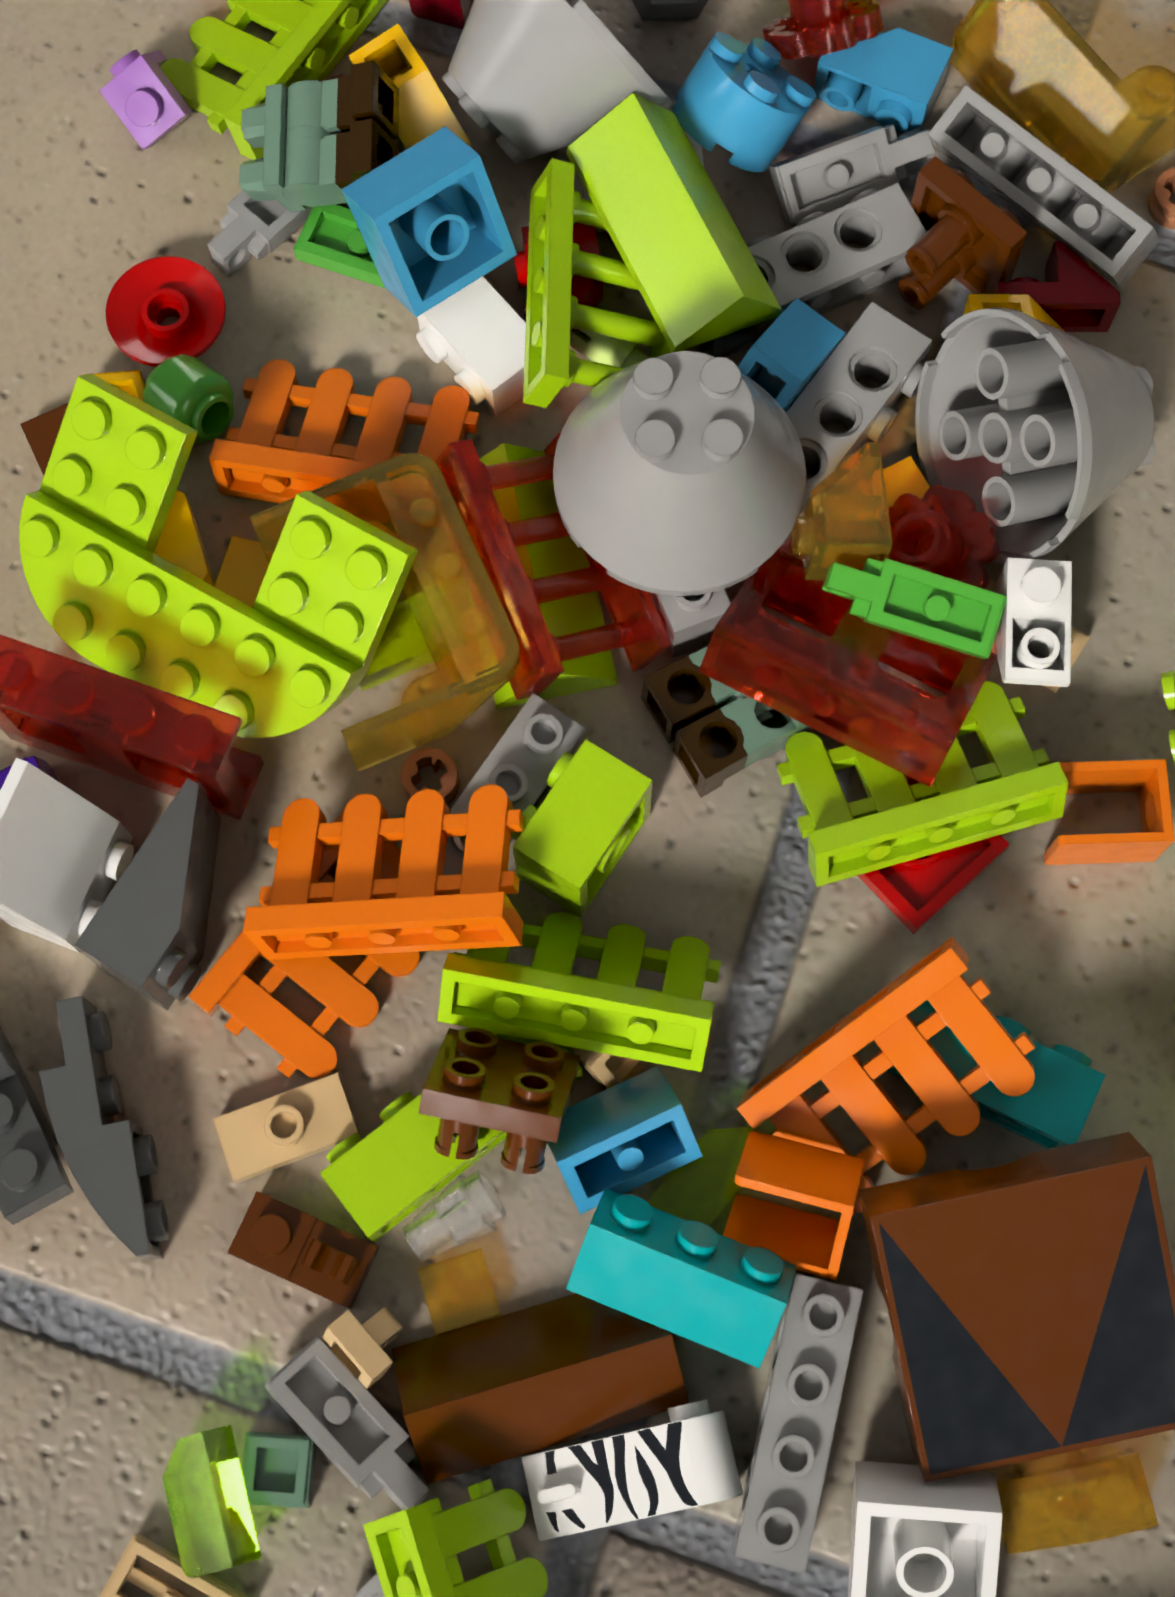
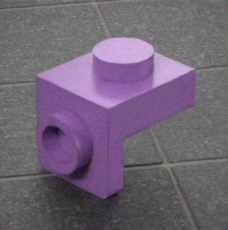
(145, 97)

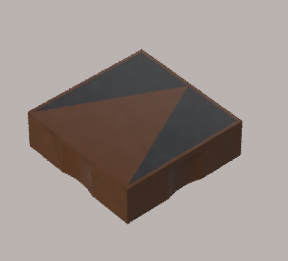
(1027, 1305)

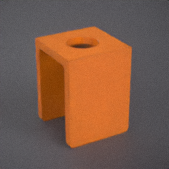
(1140, 776)
(802, 1175)

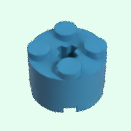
(742, 101)

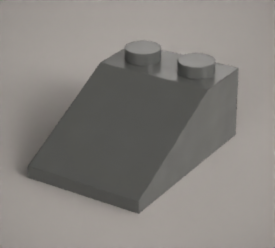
(158, 911)

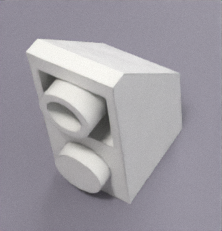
(1035, 623)

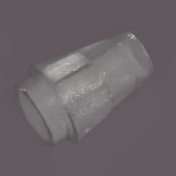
(455, 1216)

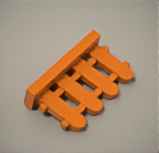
(275, 467)
(394, 914)
(319, 976)
(906, 1047)

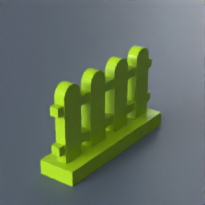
(306, 46)
(921, 820)
(585, 1012)
(420, 1544)

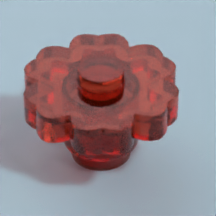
(823, 27)
(943, 535)

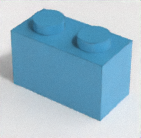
(623, 1139)

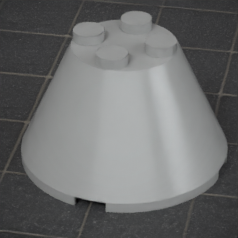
(542, 73)
(1030, 425)
(679, 474)

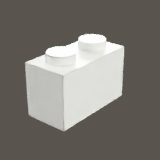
(479, 342)

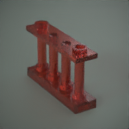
(635, 619)

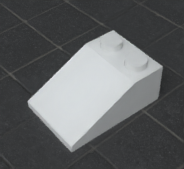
(55, 856)
(923, 1535)

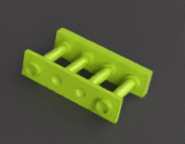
(549, 303)

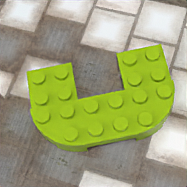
(136, 615)

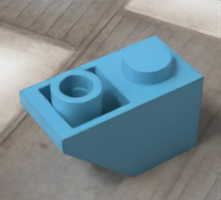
(886, 78)
(791, 352)

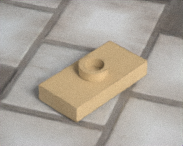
(285, 1127)

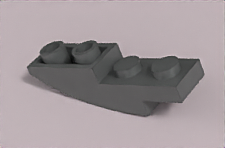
(105, 1156)
(28, 1159)

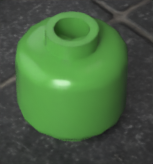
(192, 395)

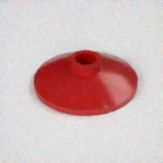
(162, 290)

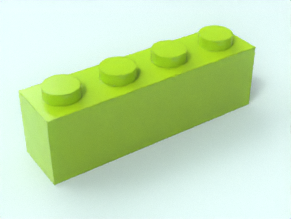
(397, 1165)

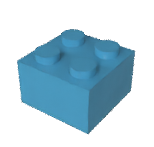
(430, 221)

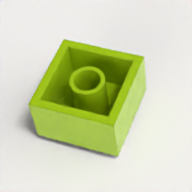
(581, 826)

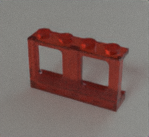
(838, 679)
(123, 726)

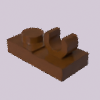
(303, 1250)

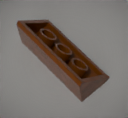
(532, 1382)

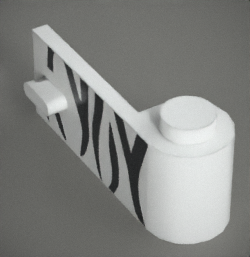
(634, 1474)

